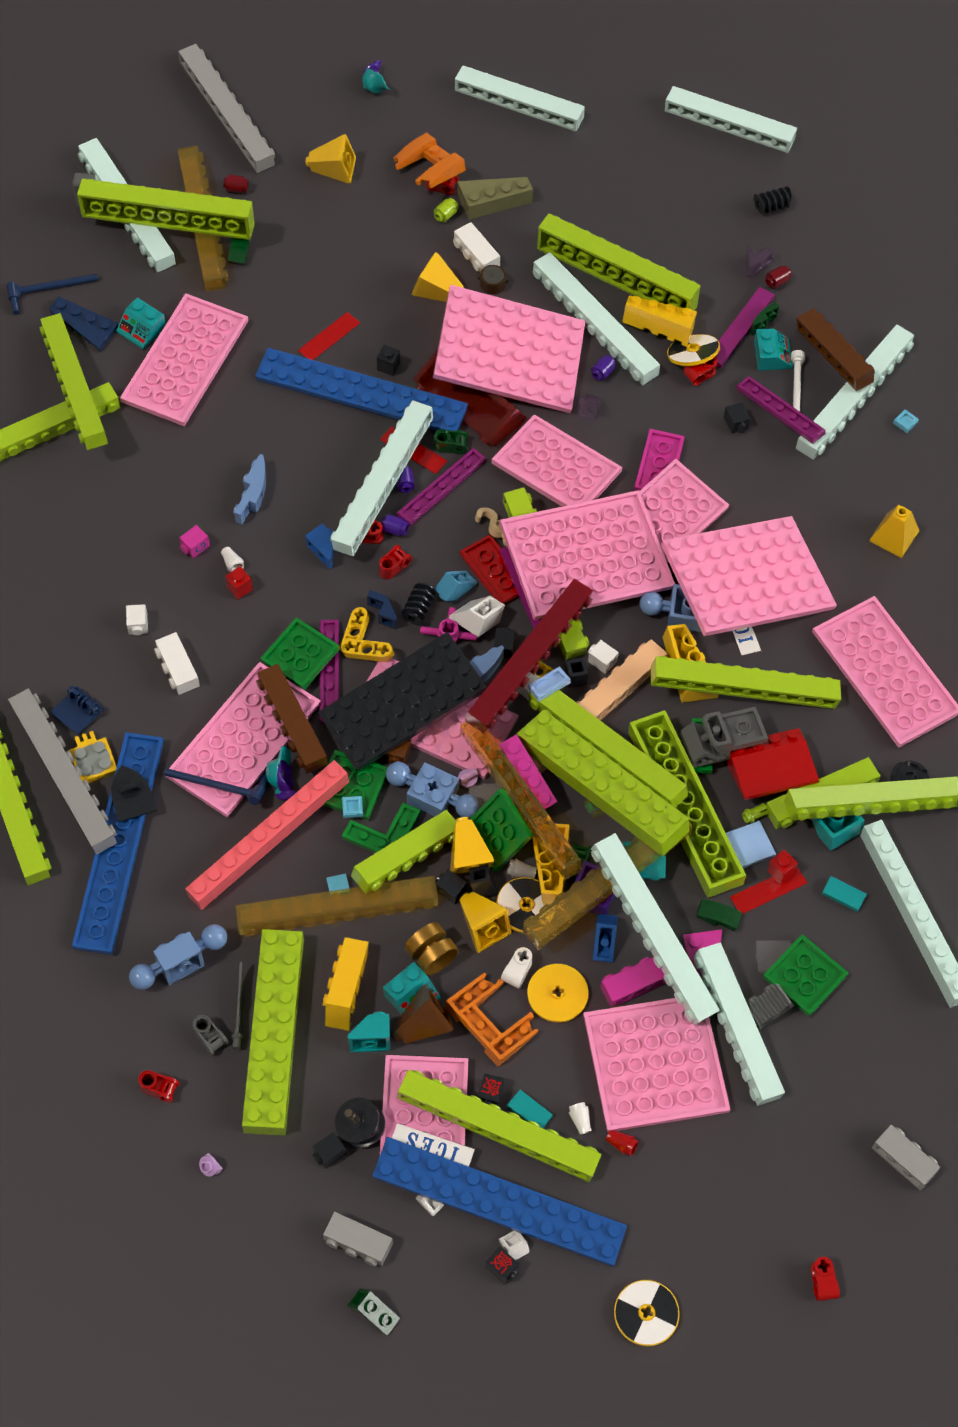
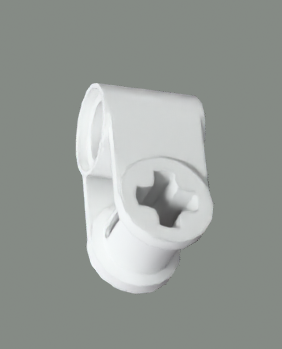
(517, 970)

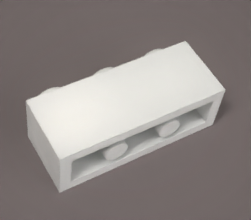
(475, 247)
(176, 663)

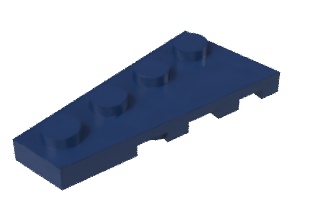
(90, 325)

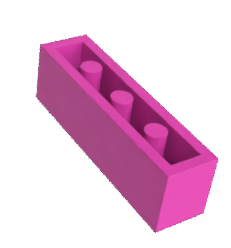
(527, 770)
(632, 982)

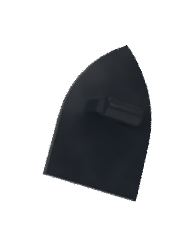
(131, 795)

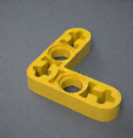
(360, 644)

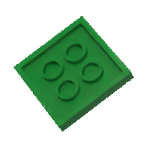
(300, 653)
(363, 783)
(501, 828)
(806, 975)

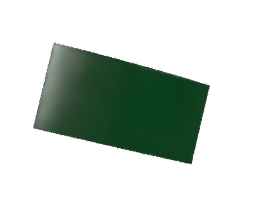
(238, 251)
(767, 314)
(715, 912)

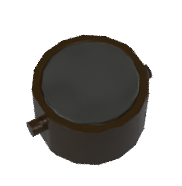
(493, 279)

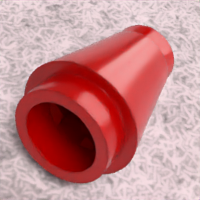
(624, 1143)

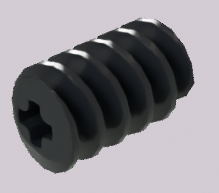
(773, 199)
(418, 603)

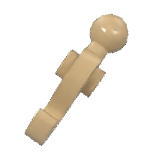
(494, 526)

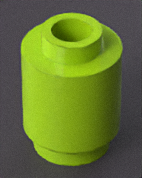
(445, 210)

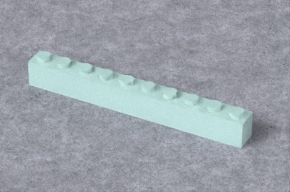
(149, 238)
(597, 319)
(847, 400)
(382, 478)
(913, 909)
(655, 929)

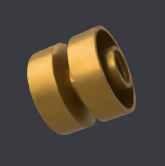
(431, 948)

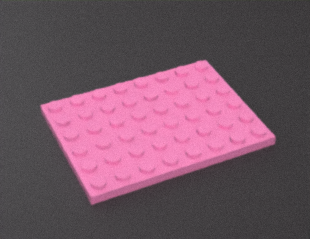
(509, 349)
(598, 542)
(748, 575)

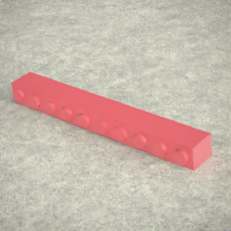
(267, 835)

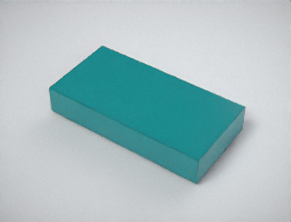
(844, 894)
(529, 1109)

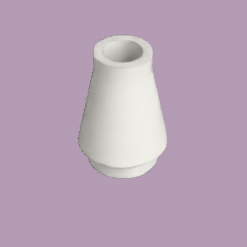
(231, 559)
(580, 1115)

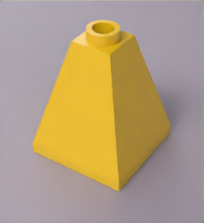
(333, 159)
(435, 280)
(896, 531)
(468, 847)
(485, 920)

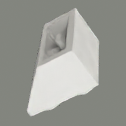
(479, 615)

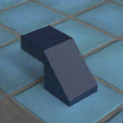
(386, 614)

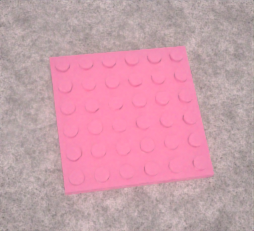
(654, 1065)

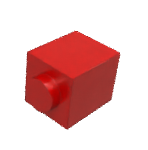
(239, 582)
(782, 867)

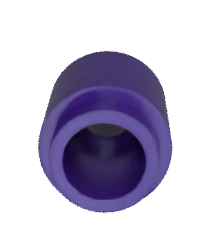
(603, 368)
(406, 481)
(395, 525)

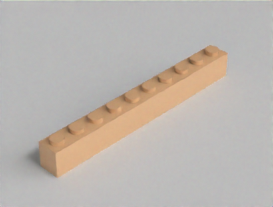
(619, 684)

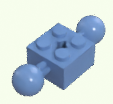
(678, 608)
(432, 790)
(178, 957)

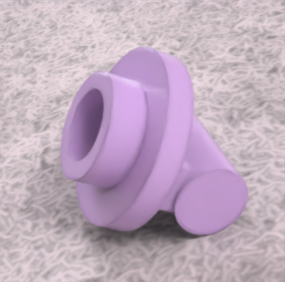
(468, 778)
(209, 1165)

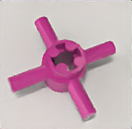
(448, 625)

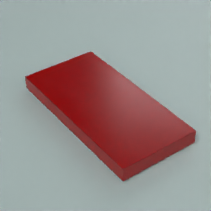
(488, 566)

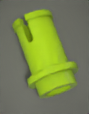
(750, 815)

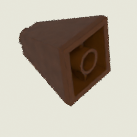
(422, 1018)

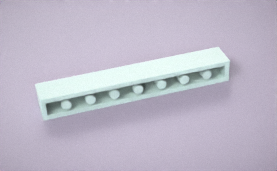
(519, 98)
(730, 119)
(739, 1024)

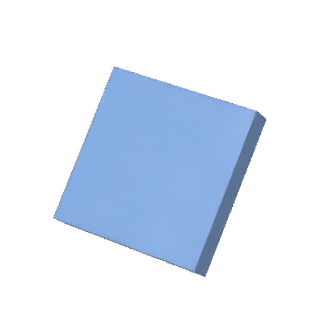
(751, 844)

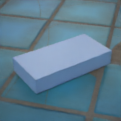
(549, 684)

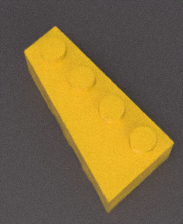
(660, 318)
(681, 644)
(549, 877)
(345, 983)

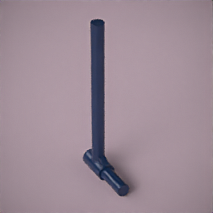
(15, 291)
(253, 795)

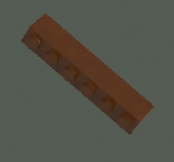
(835, 349)
(292, 719)

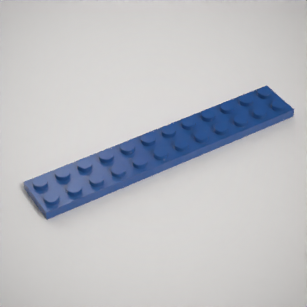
(355, 389)
(113, 867)
(500, 1201)

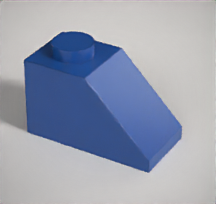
(320, 544)
(605, 938)

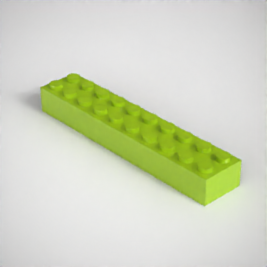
(166, 209)
(615, 264)
(604, 783)
(708, 844)
(273, 1033)

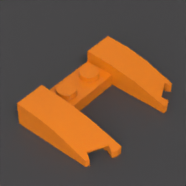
(444, 166)
(497, 1045)

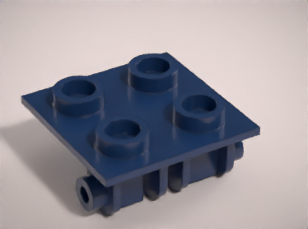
(77, 709)

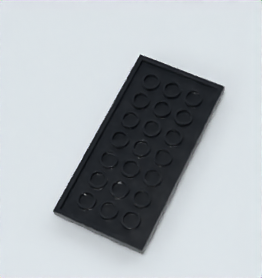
(402, 701)

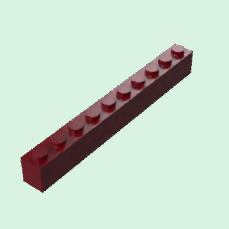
(528, 656)

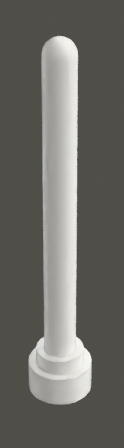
(797, 359)

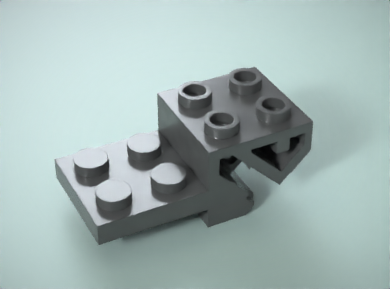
(721, 735)

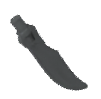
(237, 1037)

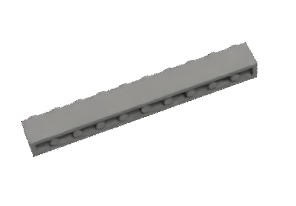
(226, 108)
(63, 772)

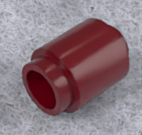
(236, 184)
(778, 276)

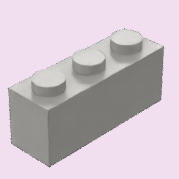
(906, 1157)
(357, 1240)

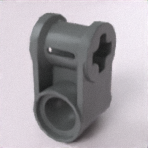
(210, 1037)

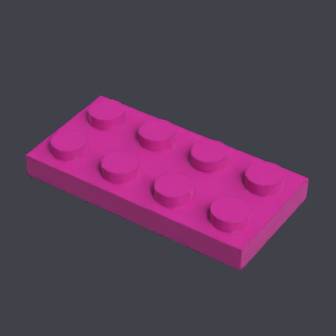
(659, 452)

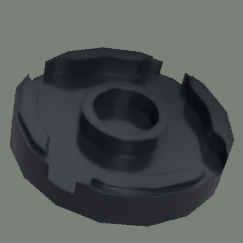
(908, 771)

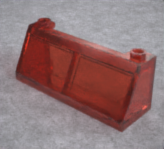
(486, 412)

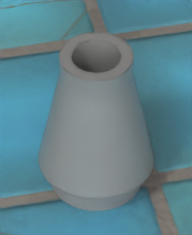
(519, 869)

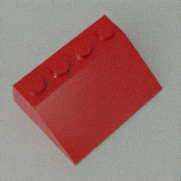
(773, 765)

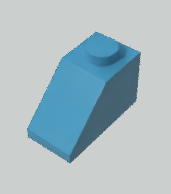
(454, 585)

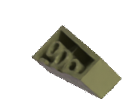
(493, 195)

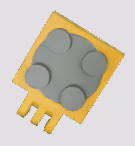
(93, 758)

